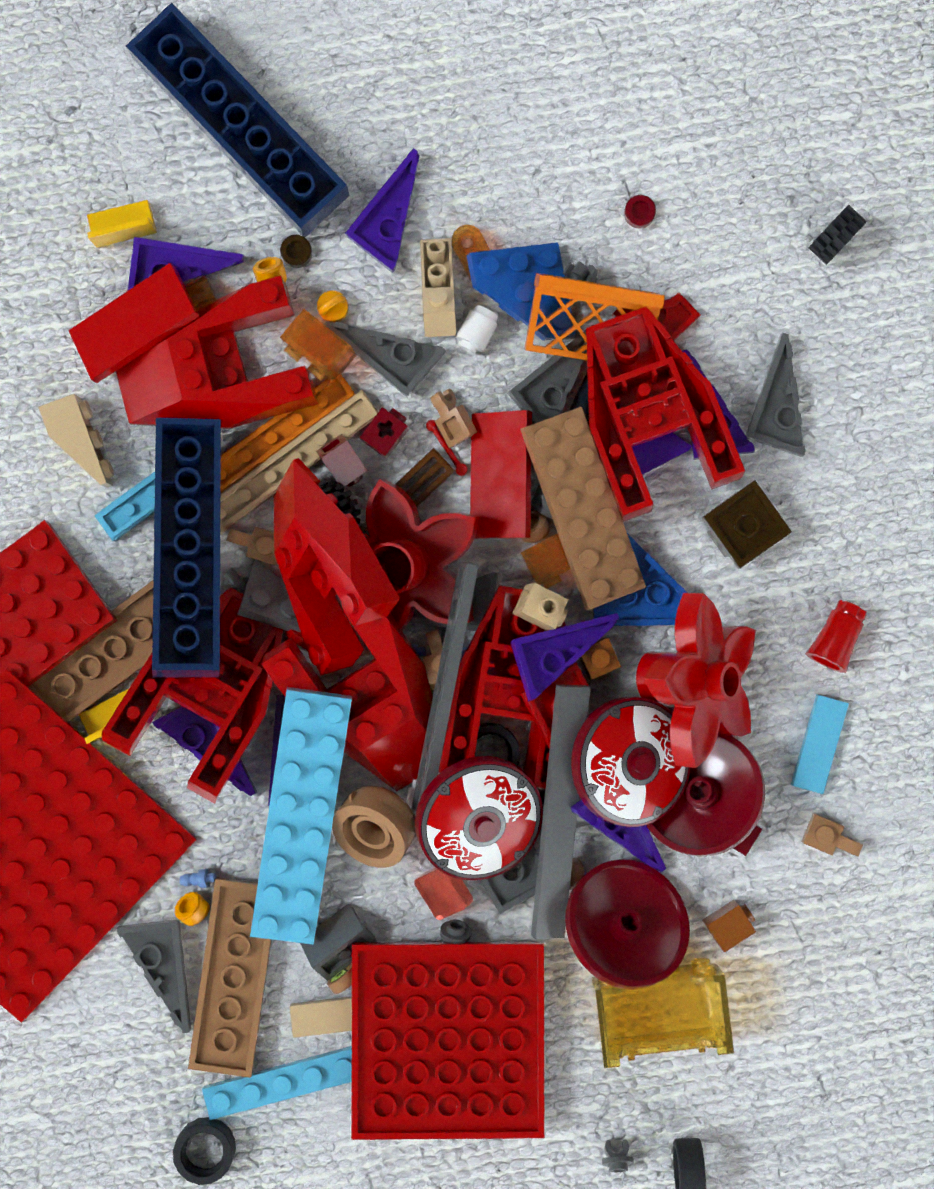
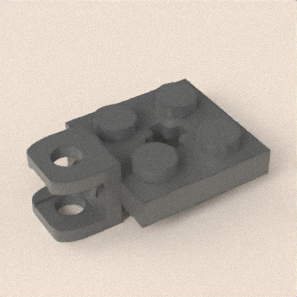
(510, 891)

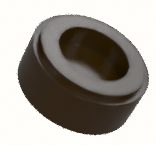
(296, 251)

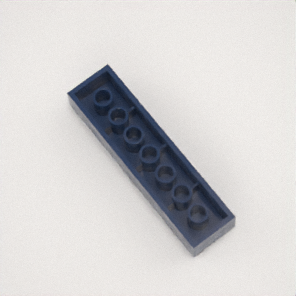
(238, 120)
(187, 548)

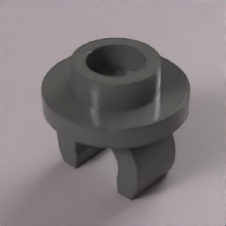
(581, 272)
(455, 931)
(617, 1161)

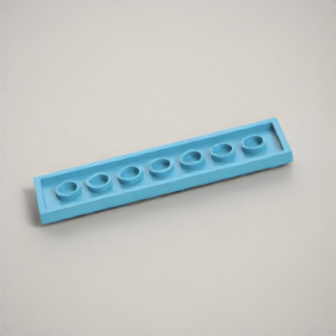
(300, 815)

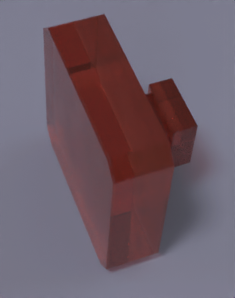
(443, 893)

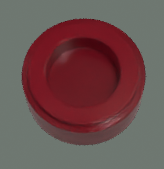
(639, 211)

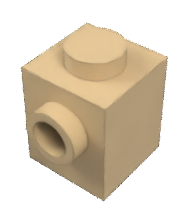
(541, 607)

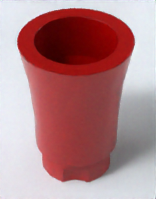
(838, 637)

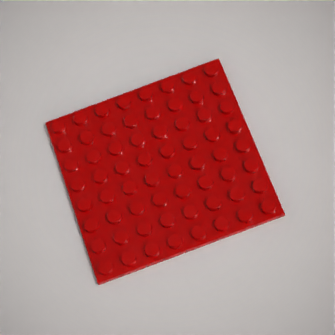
(72, 846)

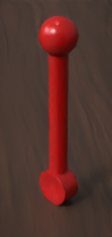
(461, 469)

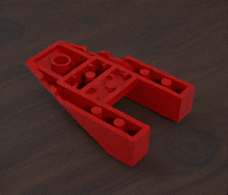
(202, 370)
(645, 390)
(323, 556)
(491, 685)
(231, 701)
(387, 702)

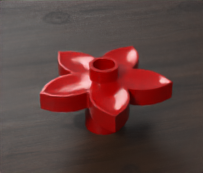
(417, 553)
(700, 679)

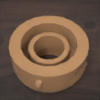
(374, 826)

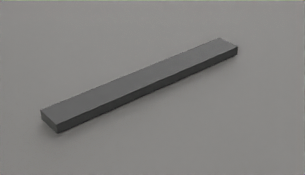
(446, 678)
(558, 819)

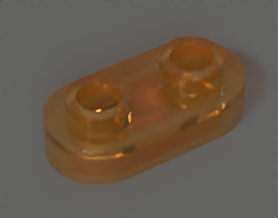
(479, 244)

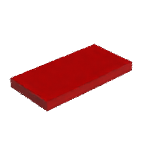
(133, 323)
(501, 475)

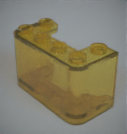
(670, 1016)

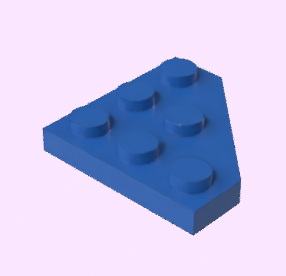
(510, 278)
(651, 605)

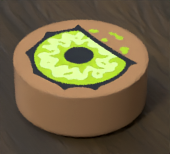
(341, 981)

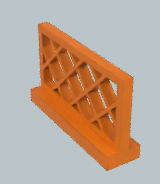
(583, 291)

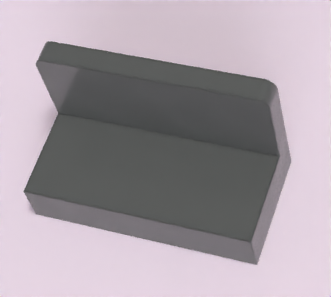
(334, 942)

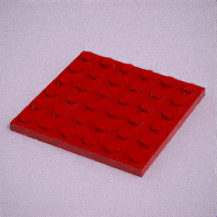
(447, 1040)

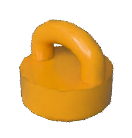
(269, 268)
(332, 306)
(191, 909)

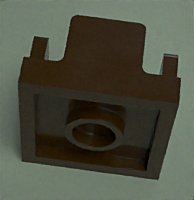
(745, 525)

